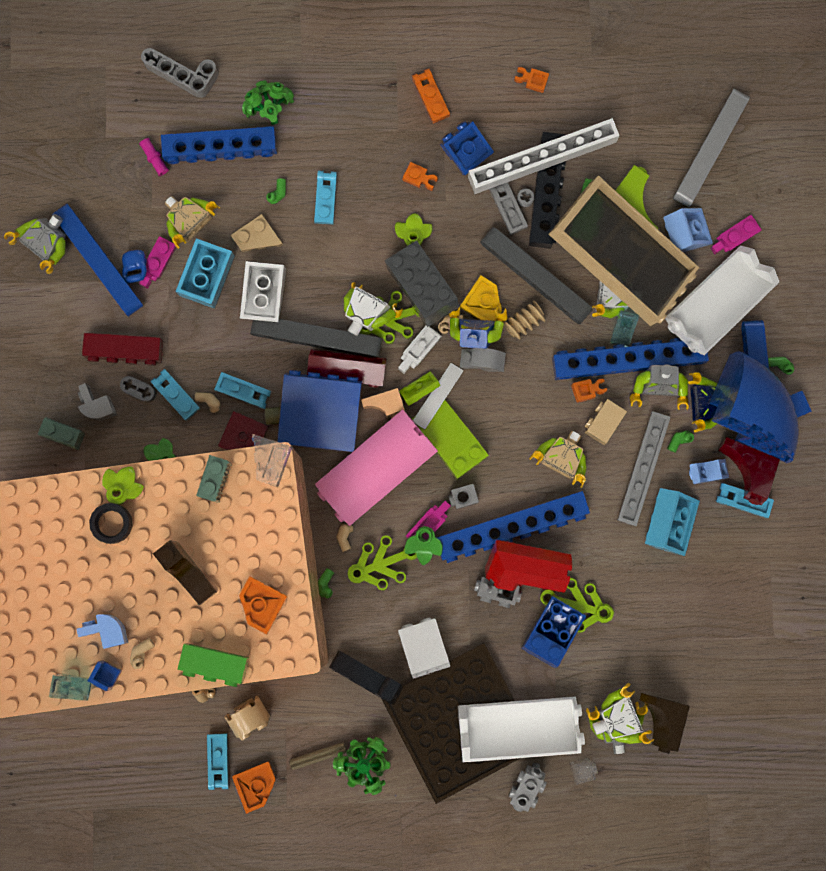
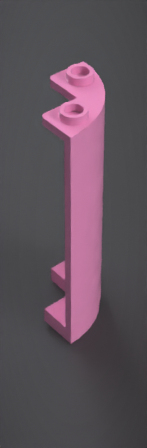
(375, 468)

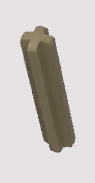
(317, 756)

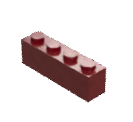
(122, 348)
(366, 368)

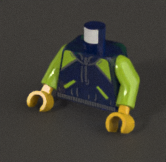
(700, 401)

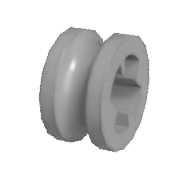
(527, 192)

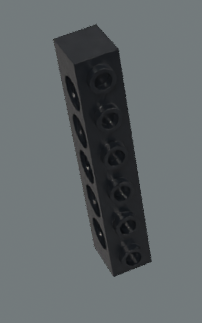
(538, 237)

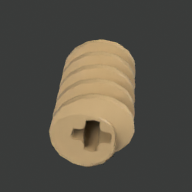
(524, 320)

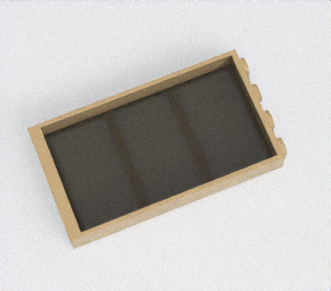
(625, 251)

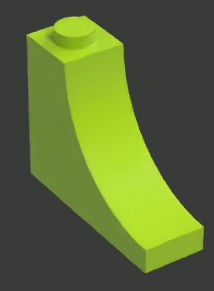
(632, 189)

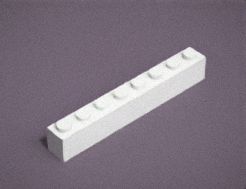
(543, 156)

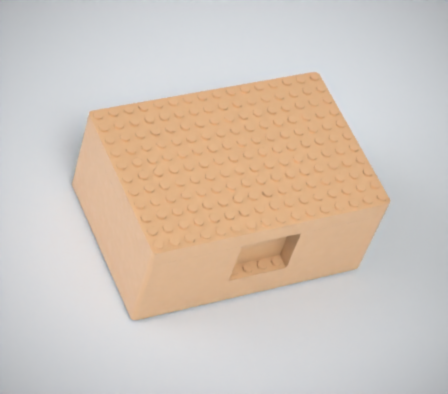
(63, 576)

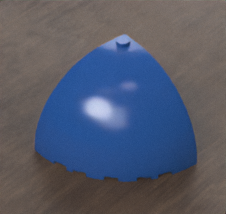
(756, 407)

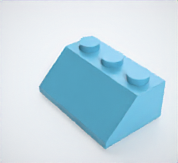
(672, 521)

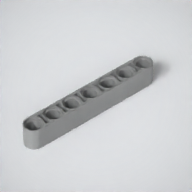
(711, 147)

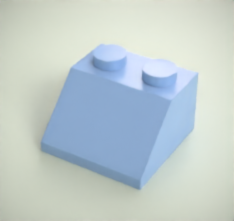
(688, 229)

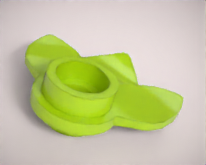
(413, 228)
(123, 482)

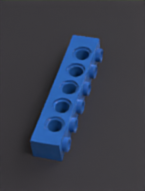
(171, 143)

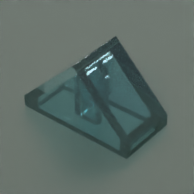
(624, 328)
(69, 687)

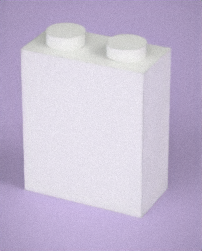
(423, 647)

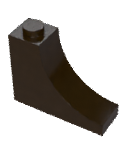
(182, 567)
(668, 721)

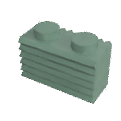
(61, 433)
(213, 479)

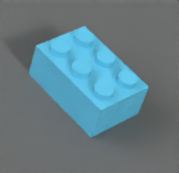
(205, 273)

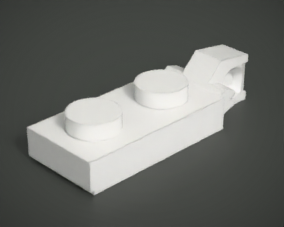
(419, 348)

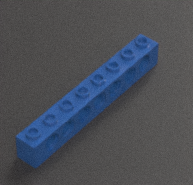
(621, 365)
(576, 501)

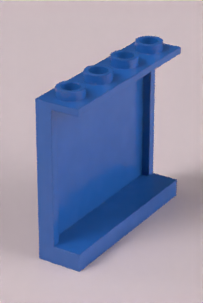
(319, 411)

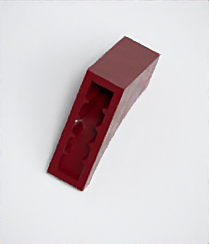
(756, 469)

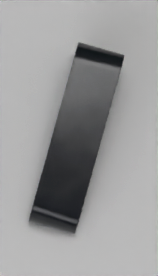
(366, 677)

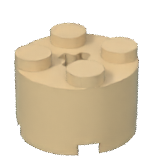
(248, 717)

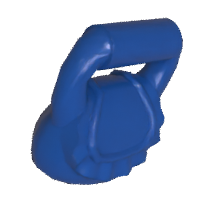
(132, 261)

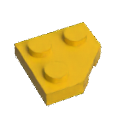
(482, 300)

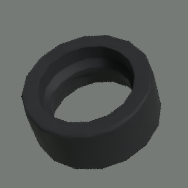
(94, 523)

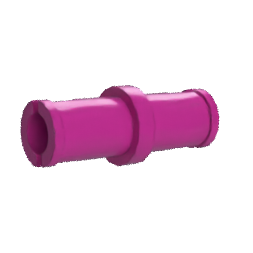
(153, 157)

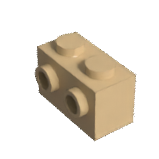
(605, 422)

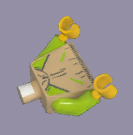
(187, 217)
(563, 457)

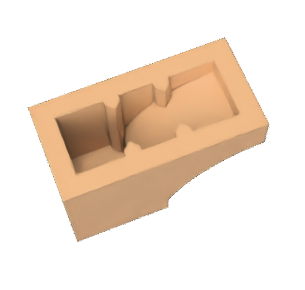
(387, 402)

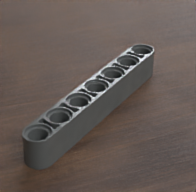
(536, 275)
(317, 337)

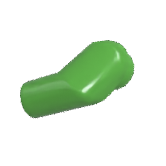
(279, 193)
(782, 363)
(680, 438)

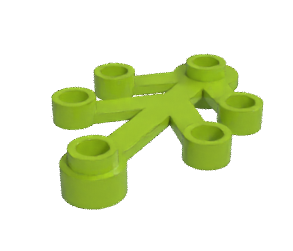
(392, 324)
(379, 565)
(582, 606)

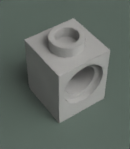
(469, 490)

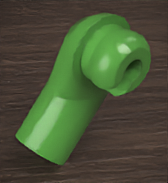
(324, 590)

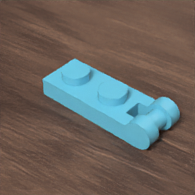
(325, 198)
(242, 390)
(175, 395)
(742, 504)
(217, 760)

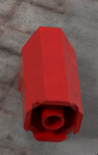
(521, 565)

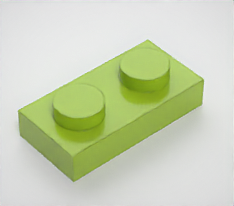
(419, 388)

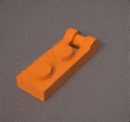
(431, 96)

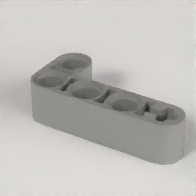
(177, 70)

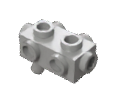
(489, 592)
(529, 784)

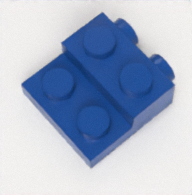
(466, 147)

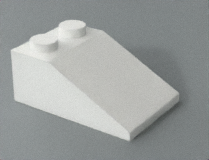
(262, 291)

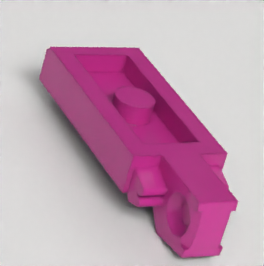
(736, 235)
(158, 260)
(433, 518)

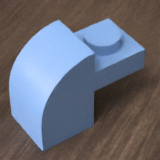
(708, 471)
(110, 629)

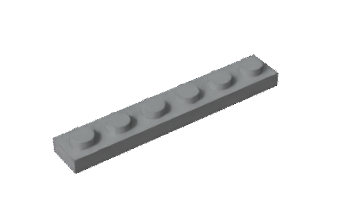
(643, 468)

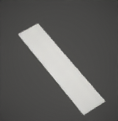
(437, 397)

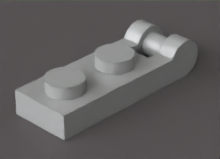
(508, 208)

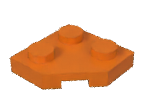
(261, 604)
(255, 786)

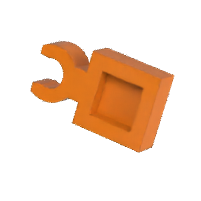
(535, 80)
(417, 175)
(585, 390)

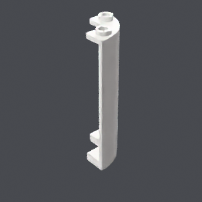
(721, 300)
(520, 729)

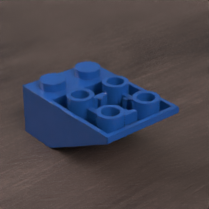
(553, 632)

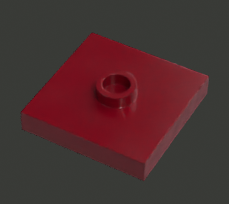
(240, 432)

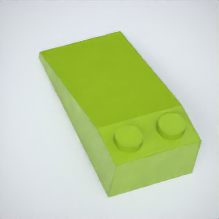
(454, 441)

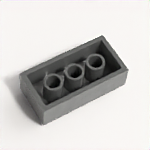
(422, 283)

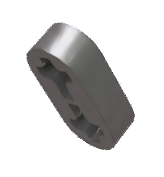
(140, 385)

